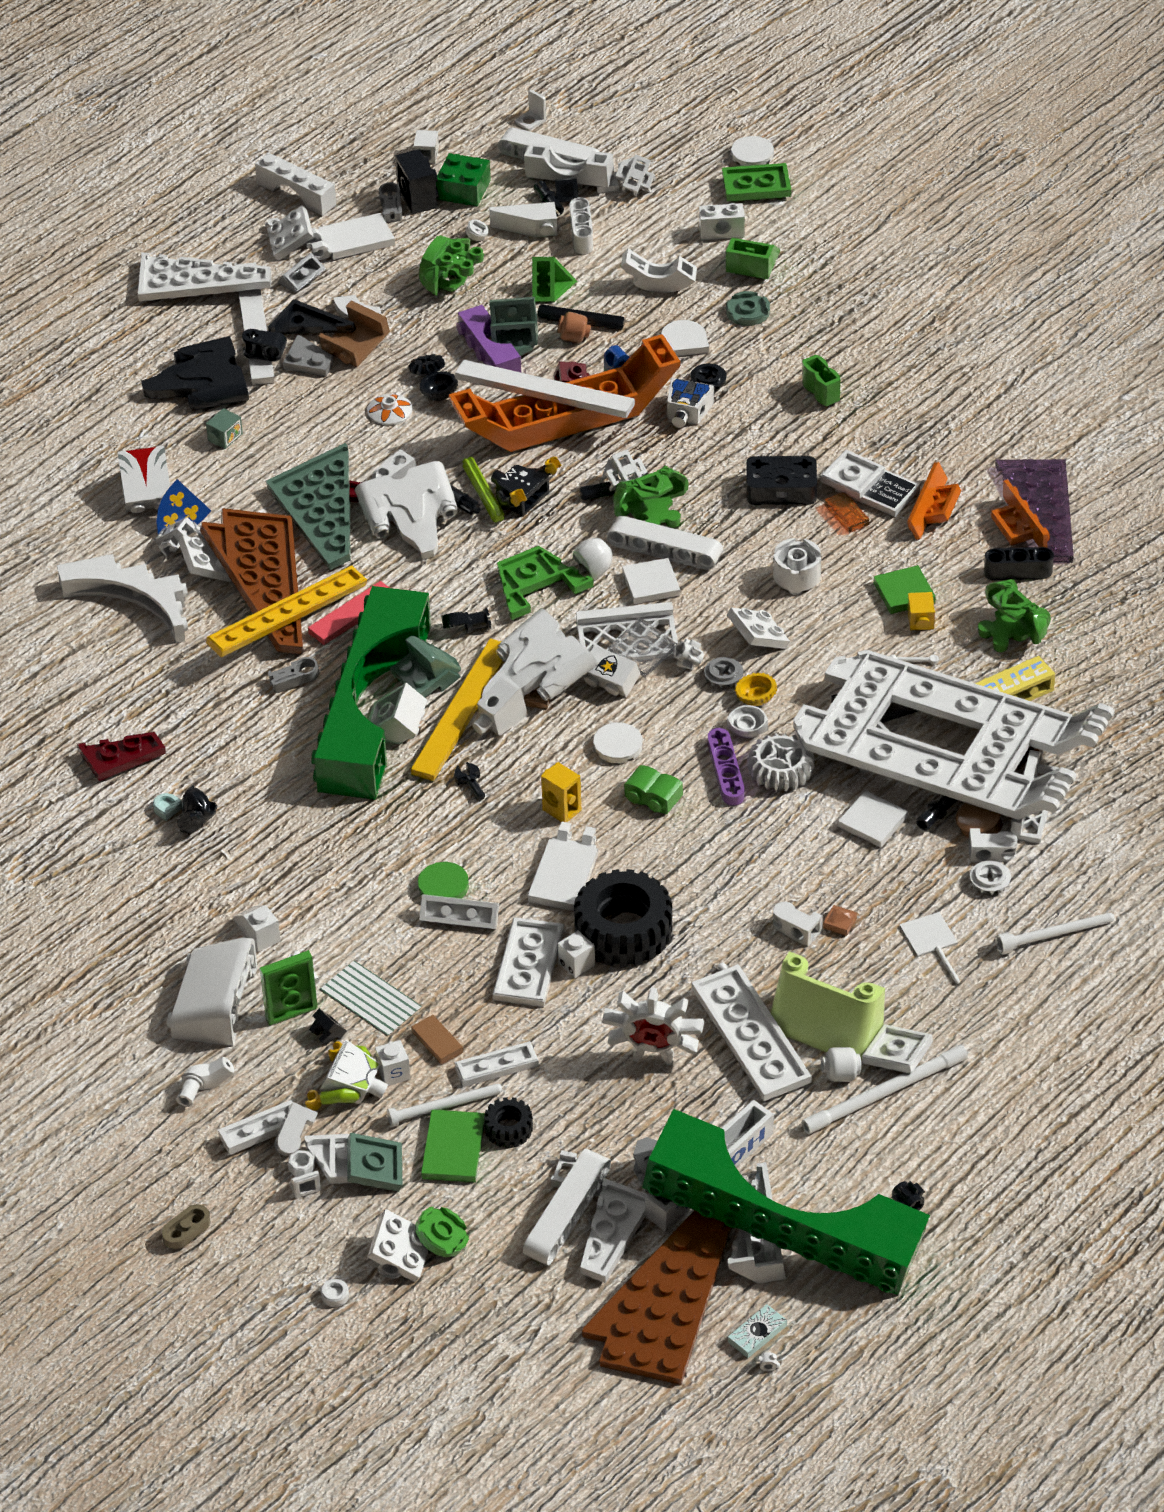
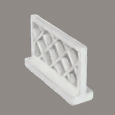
(621, 618)

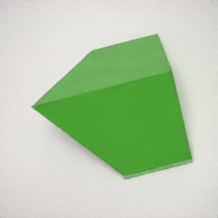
(549, 279)

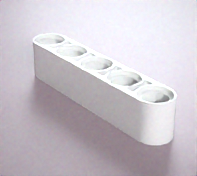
(516, 142)
(664, 542)
(566, 1207)

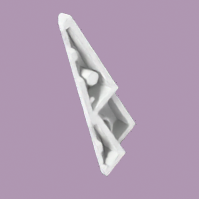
(756, 1257)

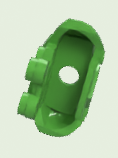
(448, 257)
(652, 501)
(1014, 618)

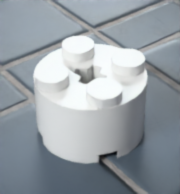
(797, 565)

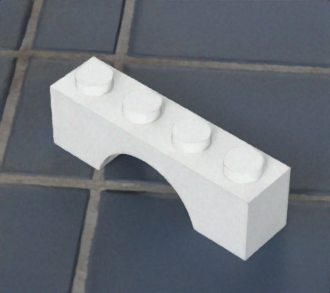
(544, 163)
(315, 191)

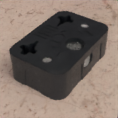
(781, 480)

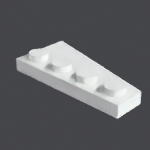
(613, 1227)

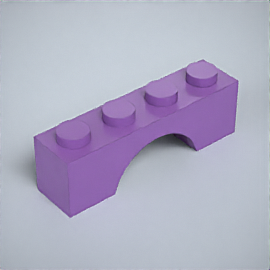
(475, 327)

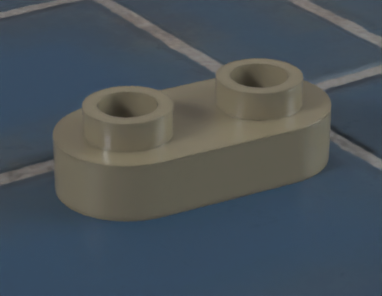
(184, 1226)

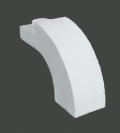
(658, 277)

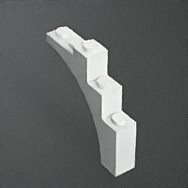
(134, 584)

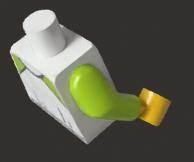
(348, 1077)

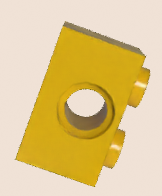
(561, 792)

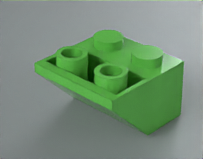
(751, 258)

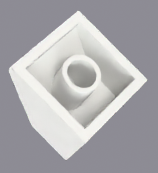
(399, 714)

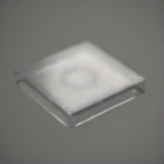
(644, 646)

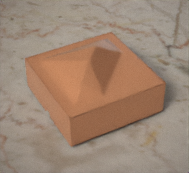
(840, 920)

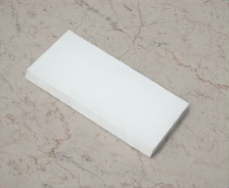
(528, 962)

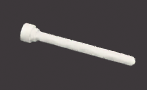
(1007, 942)

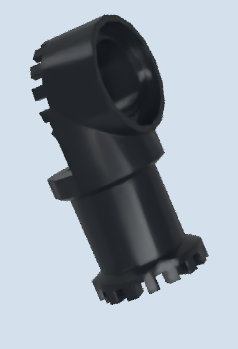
(470, 621)

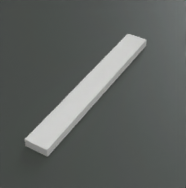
(254, 318)
(545, 388)

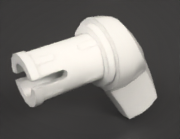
(203, 1078)

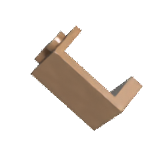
(357, 345)

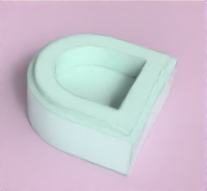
(166, 805)

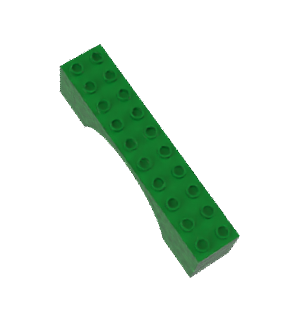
(351, 747)
(867, 1242)

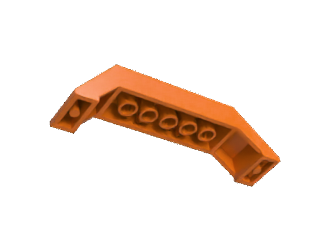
(532, 421)

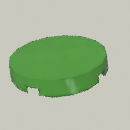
(443, 880)
(441, 1231)

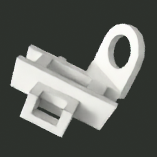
(633, 169)
(622, 467)
(169, 537)

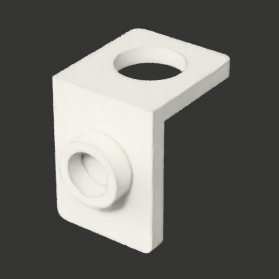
(536, 111)

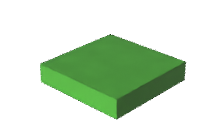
(897, 584)

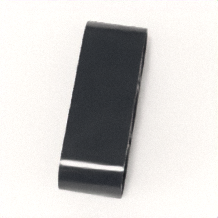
(1018, 563)

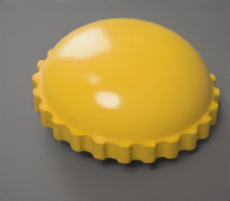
(756, 689)

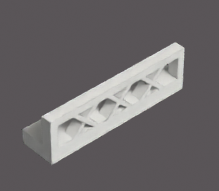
(1017, 826)

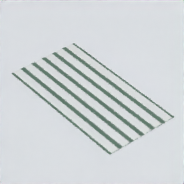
(371, 997)

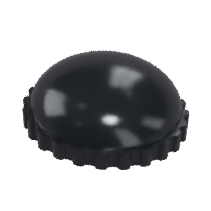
(438, 385)

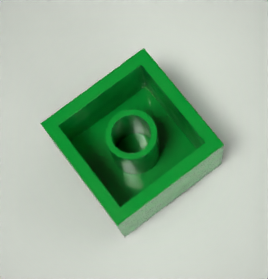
(463, 179)

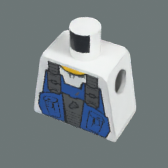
(688, 401)

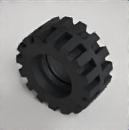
(508, 1110)

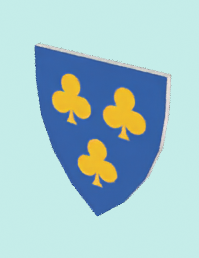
(179, 504)

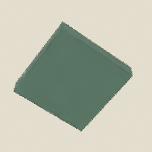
(374, 1162)

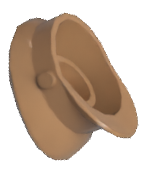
(972, 816)

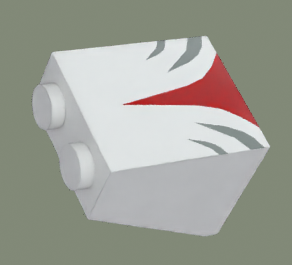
(143, 477)

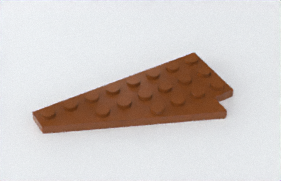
(260, 562)
(660, 1309)

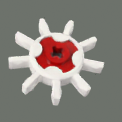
(652, 1026)

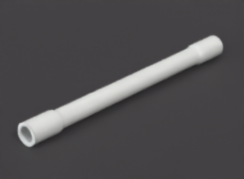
(825, 1117)

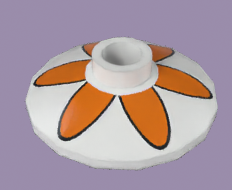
(389, 409)

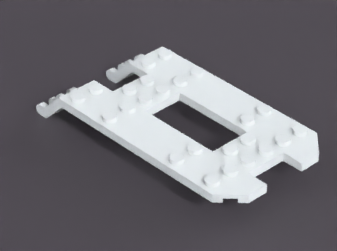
(985, 771)

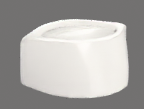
(747, 721)

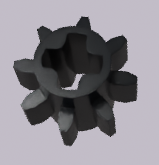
(909, 1194)

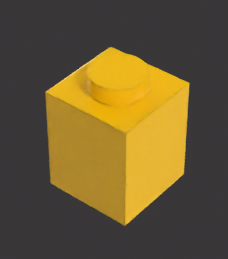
(921, 611)

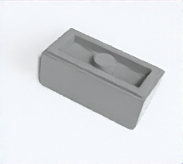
(302, 273)

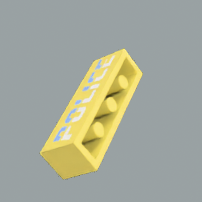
(1026, 680)

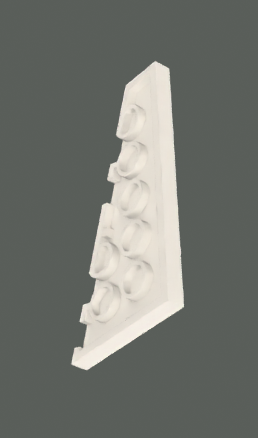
(193, 277)

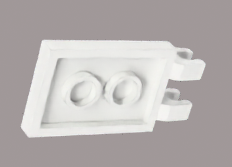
(351, 237)
(564, 868)

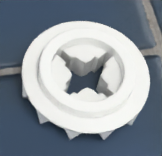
(999, 873)

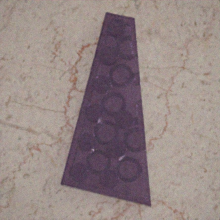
(1046, 491)

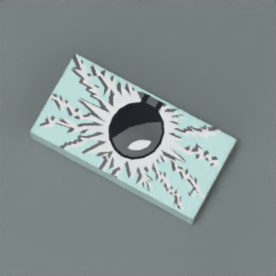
(757, 1331)

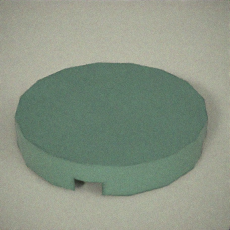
(748, 308)

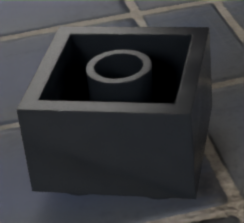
(416, 181)

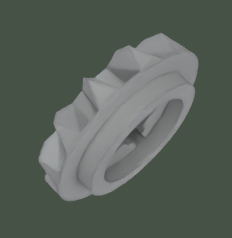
(722, 665)

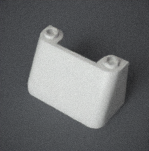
(213, 991)

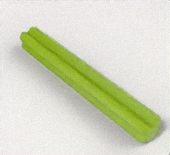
(483, 489)

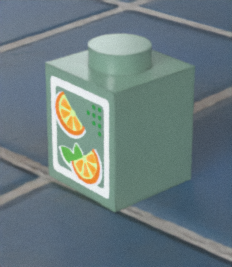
(224, 428)

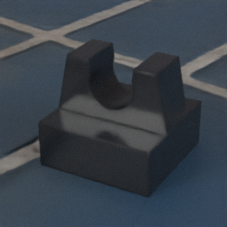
(566, 189)
(327, 1024)

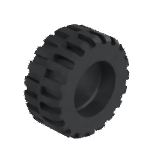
(624, 893)

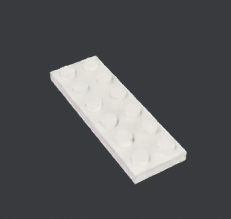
(751, 1032)

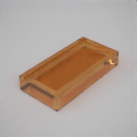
(846, 512)

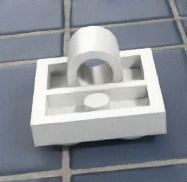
(290, 233)
(201, 558)
(758, 628)
(397, 1248)

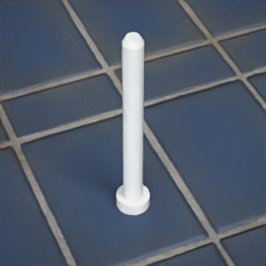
(425, 1108)

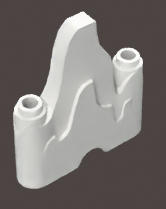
(411, 505)
(542, 657)

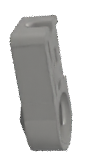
(391, 204)
(291, 676)

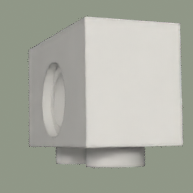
(721, 221)

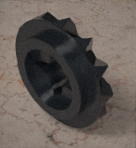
(426, 364)
(703, 371)

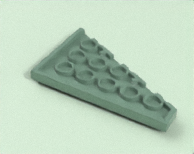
(319, 503)

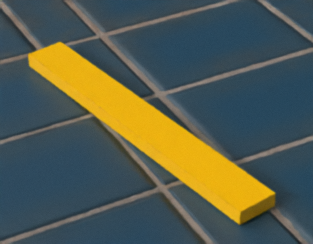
(286, 611)
(458, 714)

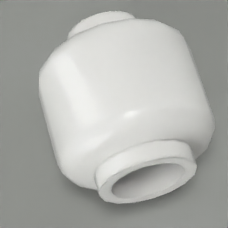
(841, 1064)

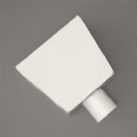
(500, 708)

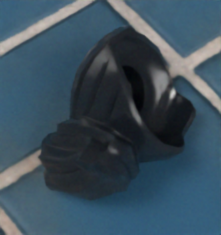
(195, 810)

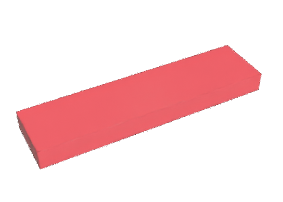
(340, 619)

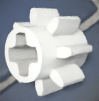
(688, 654)

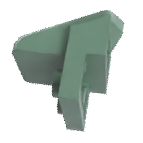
(514, 323)
(426, 667)

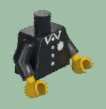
(524, 487)

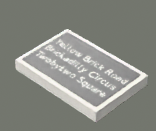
(889, 493)

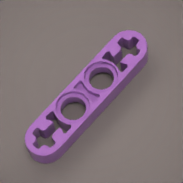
(726, 766)

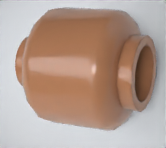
(573, 327)

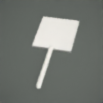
(930, 935)

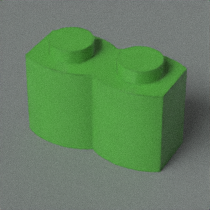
(821, 380)
(653, 789)

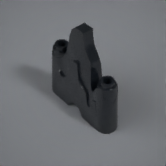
(203, 374)

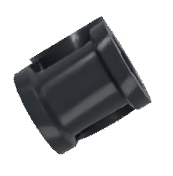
(264, 345)

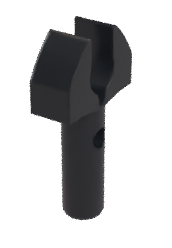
(470, 780)

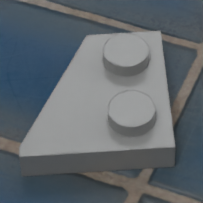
(308, 358)

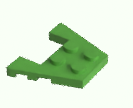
(533, 571)

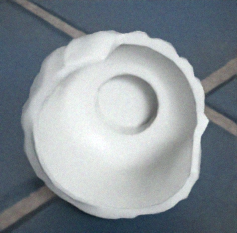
(594, 556)

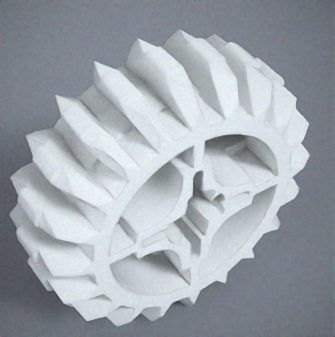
(780, 762)

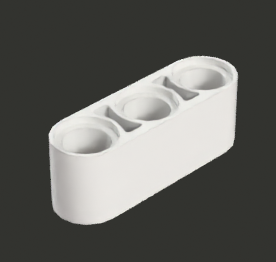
(581, 225)

